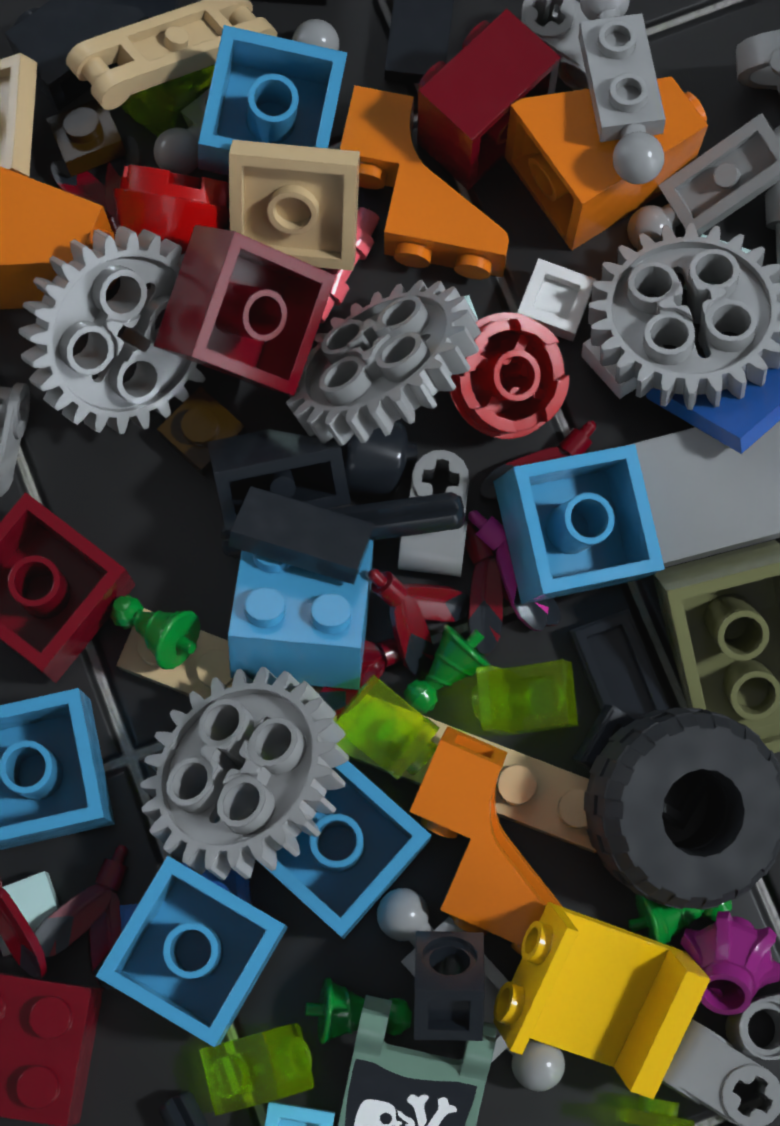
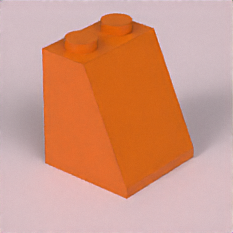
(572, 173)
(35, 226)

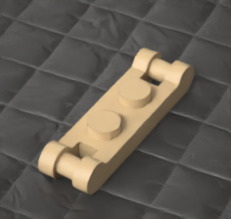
(159, 48)

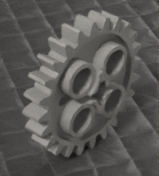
(78, 305)
(634, 325)
(384, 362)
(230, 761)

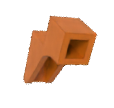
(426, 215)
(494, 882)

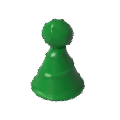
(166, 634)
(452, 662)
(666, 922)
(341, 1011)

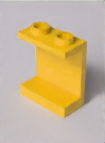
(601, 996)

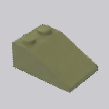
(727, 634)

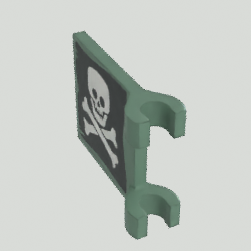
(411, 1086)

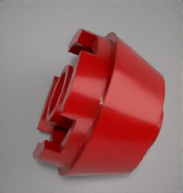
(170, 203)
(512, 379)

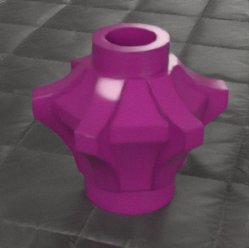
(734, 959)

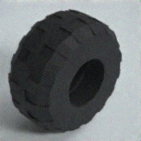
(628, 795)

